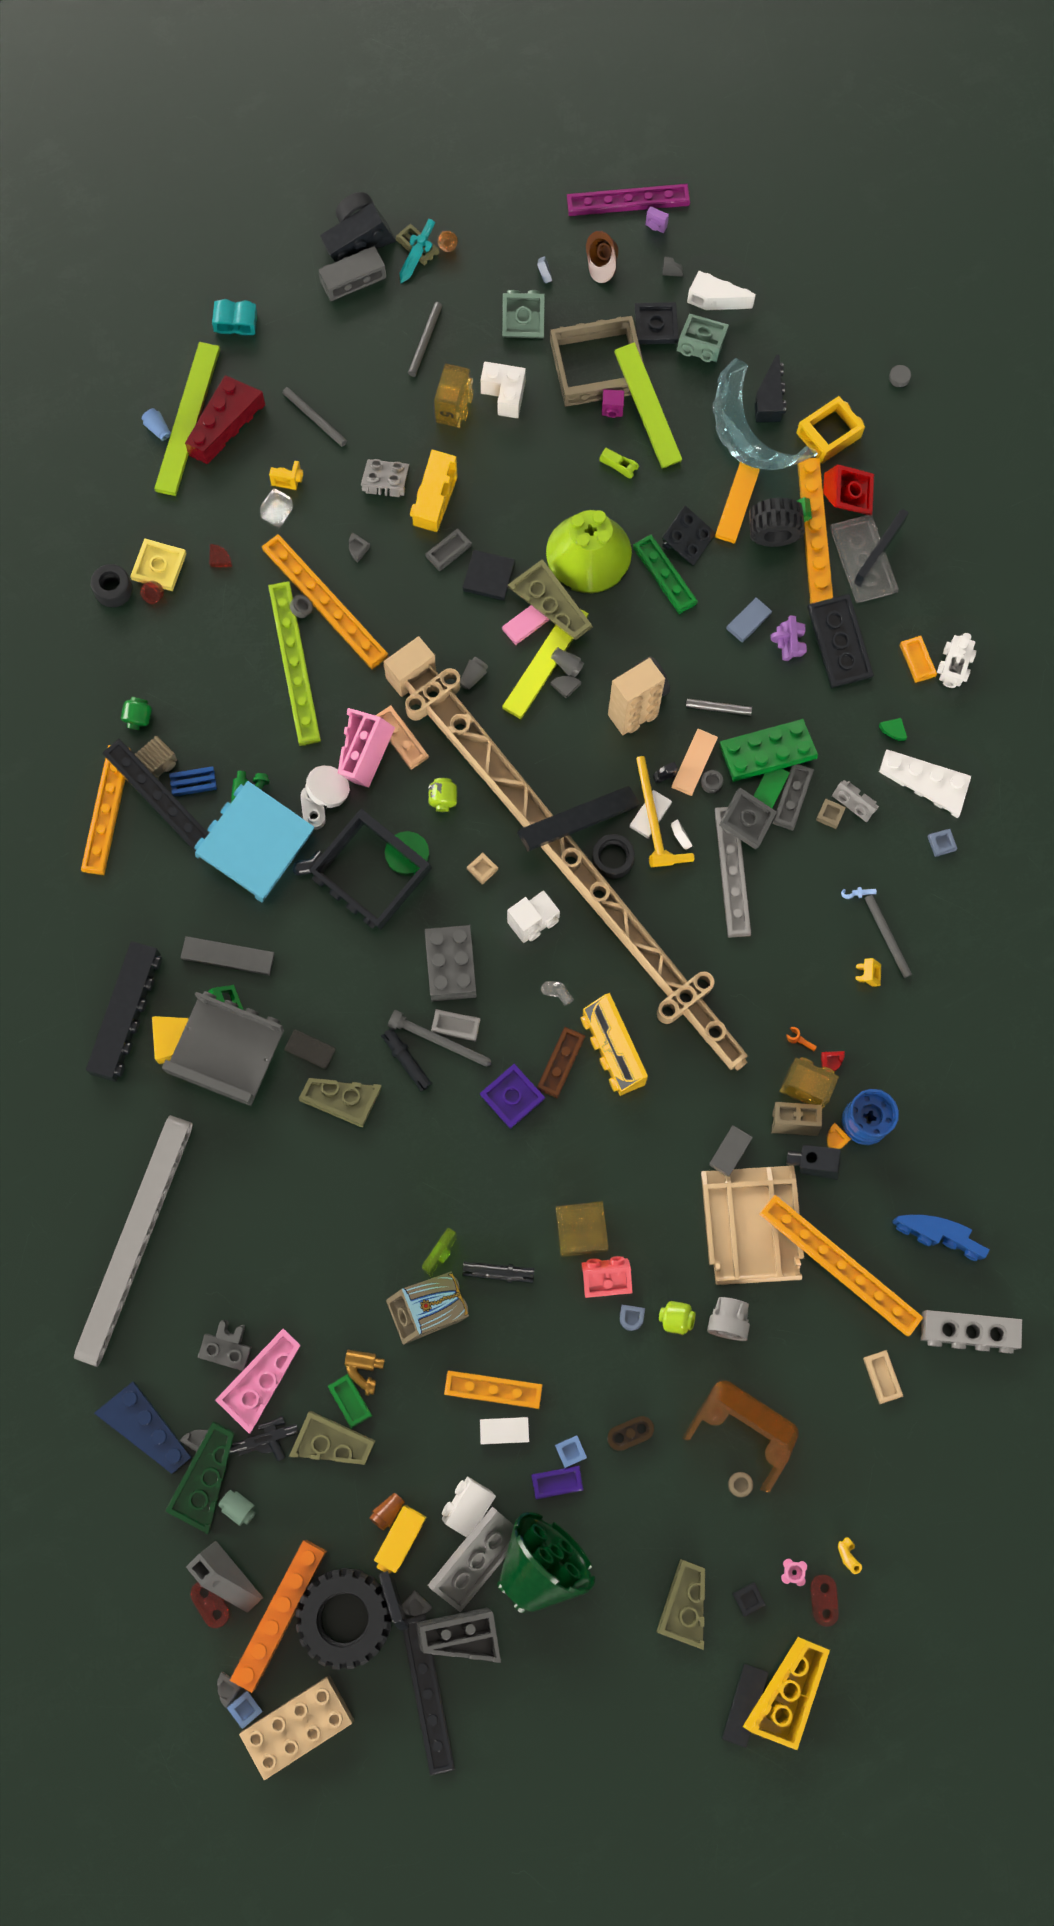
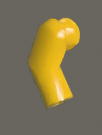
(847, 1558)

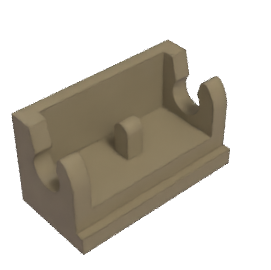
(797, 1118)

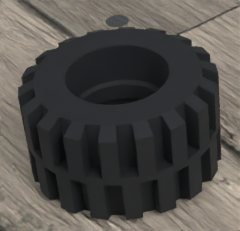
(776, 522)

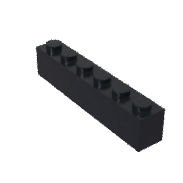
(124, 1011)

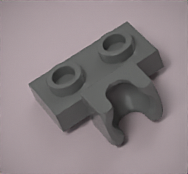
(226, 1347)

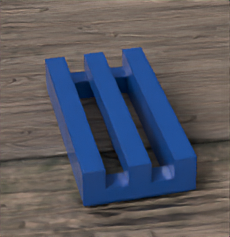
(193, 773)

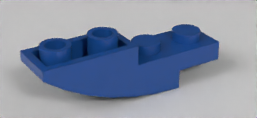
(933, 1229)

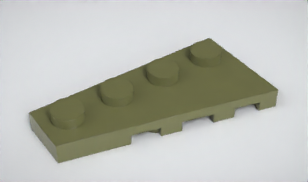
(549, 597)

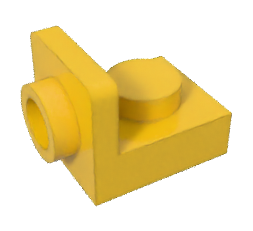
(285, 478)

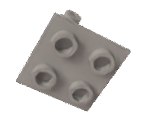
(384, 475)

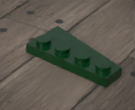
(200, 1486)

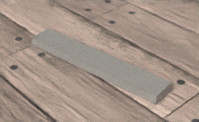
(732, 880)

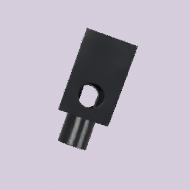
(826, 1165)

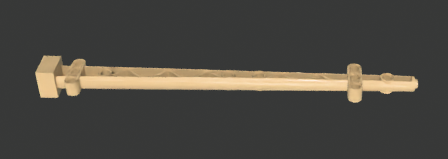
(414, 672)

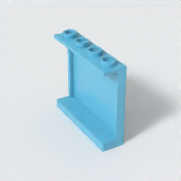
(254, 840)

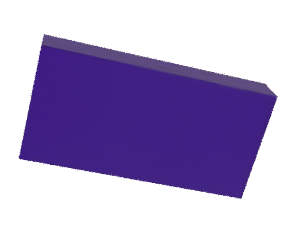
(557, 1482)

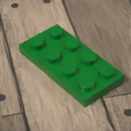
(768, 750)

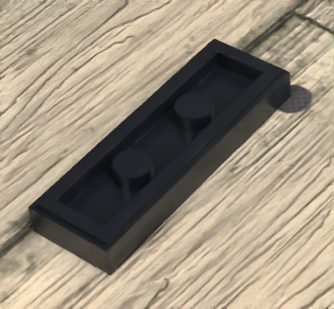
(745, 1699)

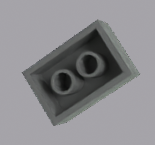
(450, 963)

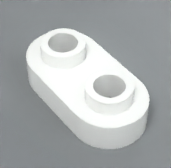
(310, 807)

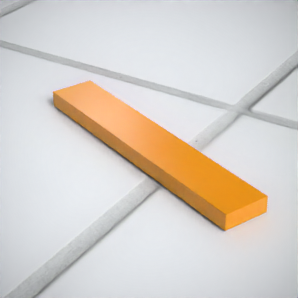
(103, 820)

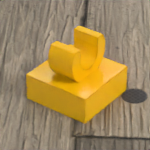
(872, 972)

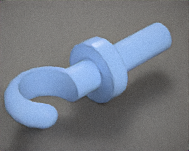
(859, 892)

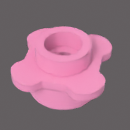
(800, 1568)

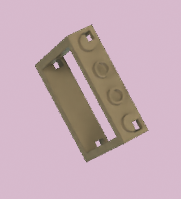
(584, 332)

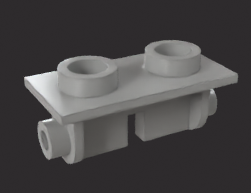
(849, 797)

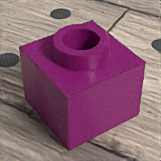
(612, 403)

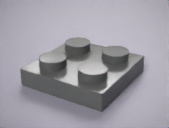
(747, 818)

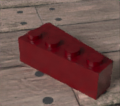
(223, 417)

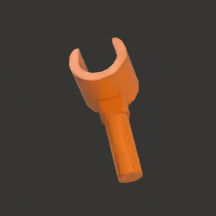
(800, 1039)

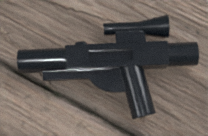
(268, 1441)

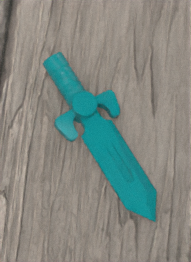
(416, 251)

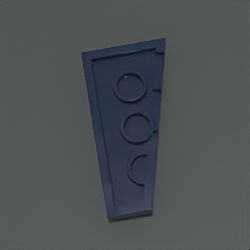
(143, 1426)

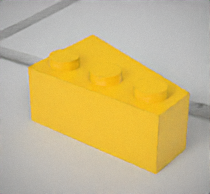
(435, 491)

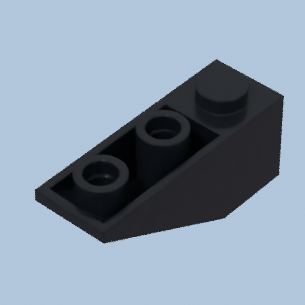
(769, 399)

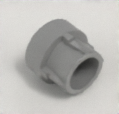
(729, 1319)

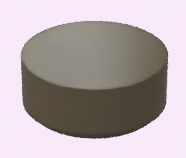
(740, 1484)

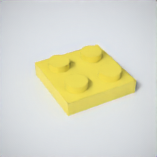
(158, 563)

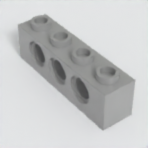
(1008, 1328)

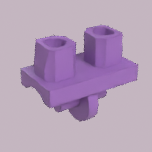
(787, 638)

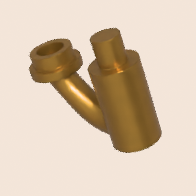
(362, 1360)

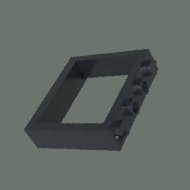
(340, 843)

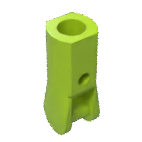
(616, 461)

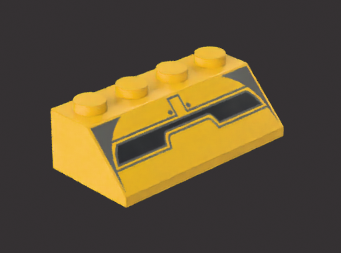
(614, 1045)

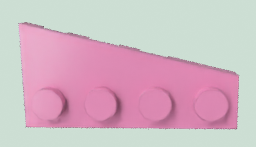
(256, 1384)

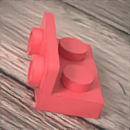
(607, 1277)

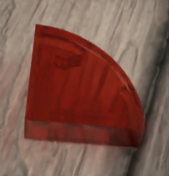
(219, 557)

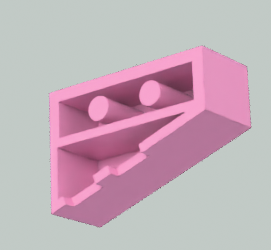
(364, 746)

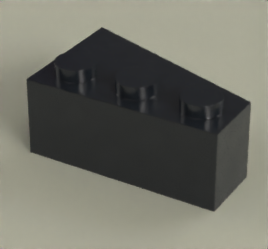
(358, 232)

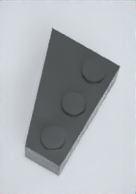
(460, 1635)

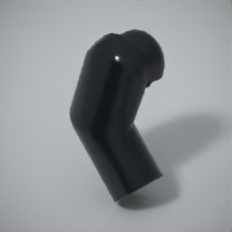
(302, 867)

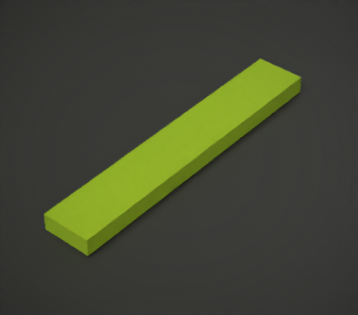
(648, 405)

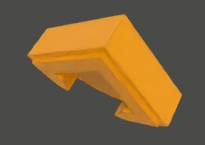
(837, 1137)

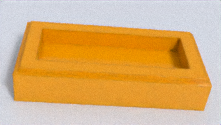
(918, 659)

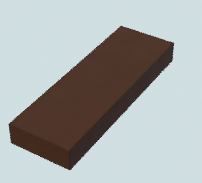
(561, 1062)

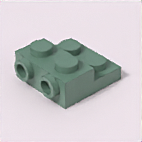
(523, 314)
(702, 338)

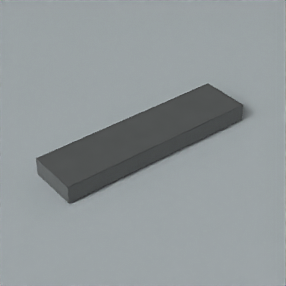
(227, 955)

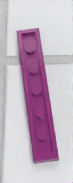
(628, 199)

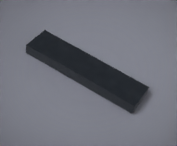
(881, 547)

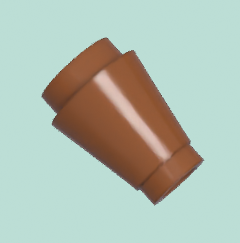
(387, 1511)

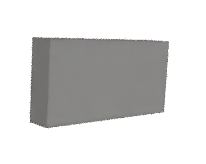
(455, 1025)

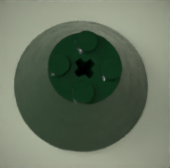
(543, 1565)

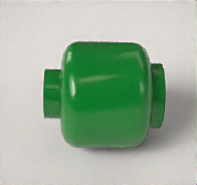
(136, 713)

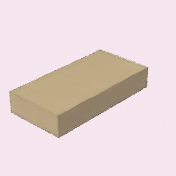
(883, 1377)

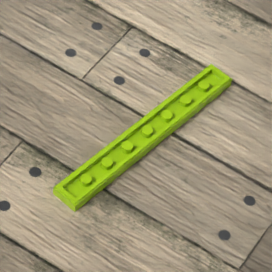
(187, 417)
(294, 664)

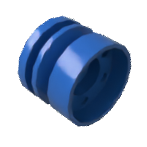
(881, 1114)

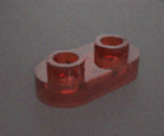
(824, 1601)
(208, 1605)

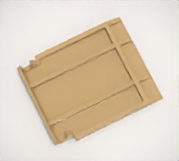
(738, 1237)

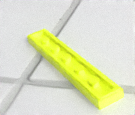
(537, 673)

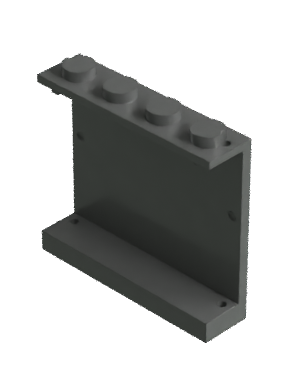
(225, 1048)

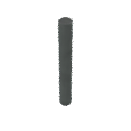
(720, 707)

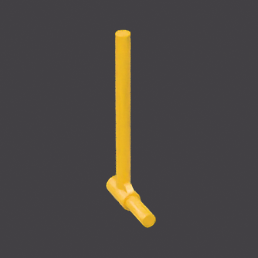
(660, 856)

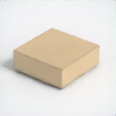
(482, 868)

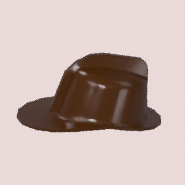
(601, 256)

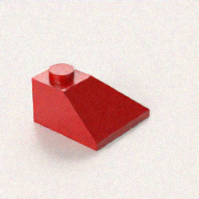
(849, 489)

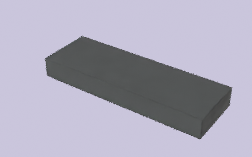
(793, 796)

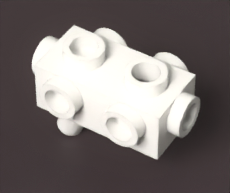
(955, 666)

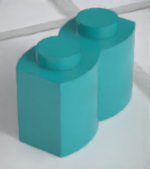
(234, 317)

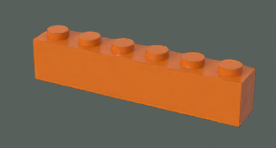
(278, 1616)

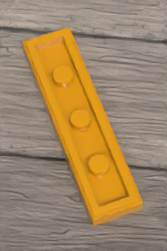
(737, 503)
(493, 1389)

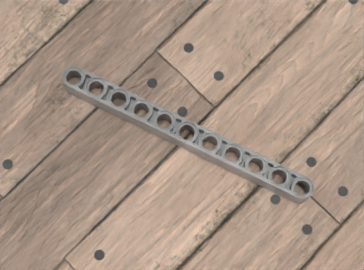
(133, 1241)

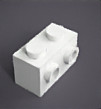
(467, 1506)

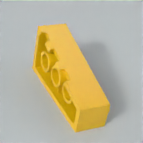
(790, 1695)

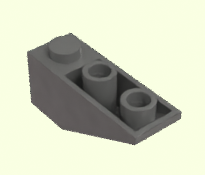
(222, 1577)

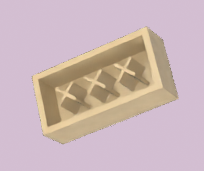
(636, 696)
(296, 1727)

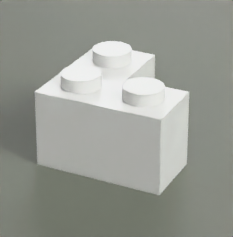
(507, 383)
(532, 916)

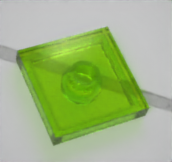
(440, 1252)

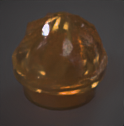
(447, 241)

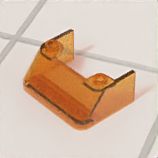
(781, 1432)

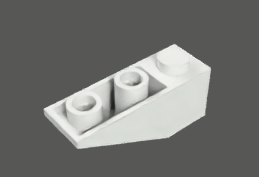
(715, 294)

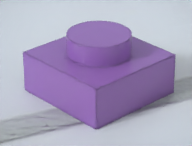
(657, 219)

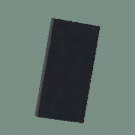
(840, 641)

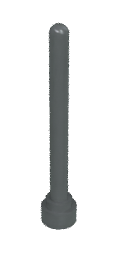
(399, 1021)

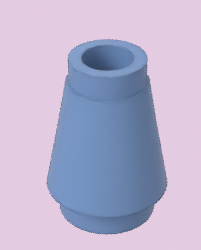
(155, 423)

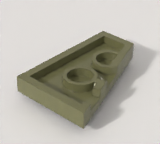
(342, 1100)
(331, 1441)
(683, 1610)

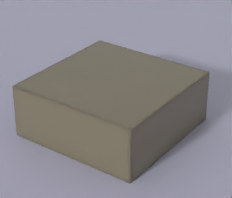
(830, 813)

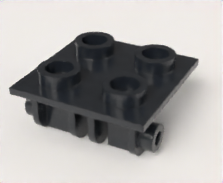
(688, 535)

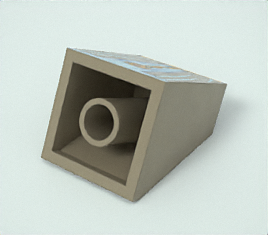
(427, 1307)

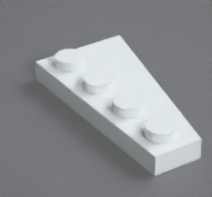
(936, 783)

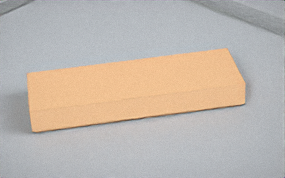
(403, 739)
(694, 762)

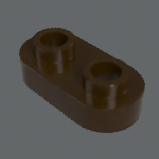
(630, 1433)

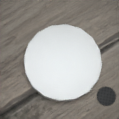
(327, 786)

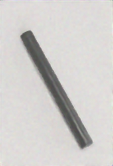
(425, 339)
(314, 416)
(882, 924)

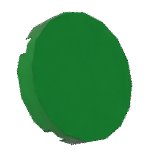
(398, 862)

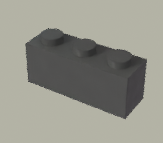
(352, 273)

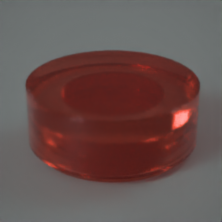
(152, 592)

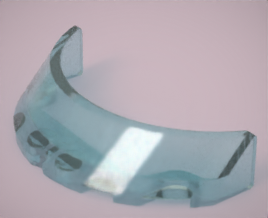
(735, 431)

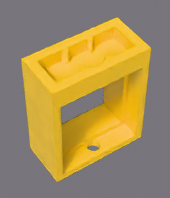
(815, 441)
(399, 1539)

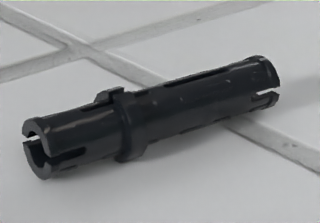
(402, 1053)
(502, 1272)

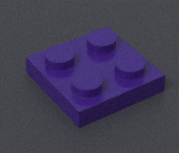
(512, 1096)

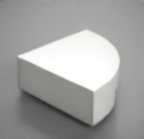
(680, 834)

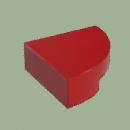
(832, 1059)

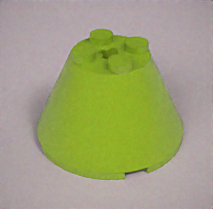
(589, 552)

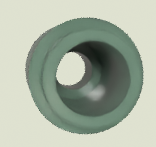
(237, 1508)

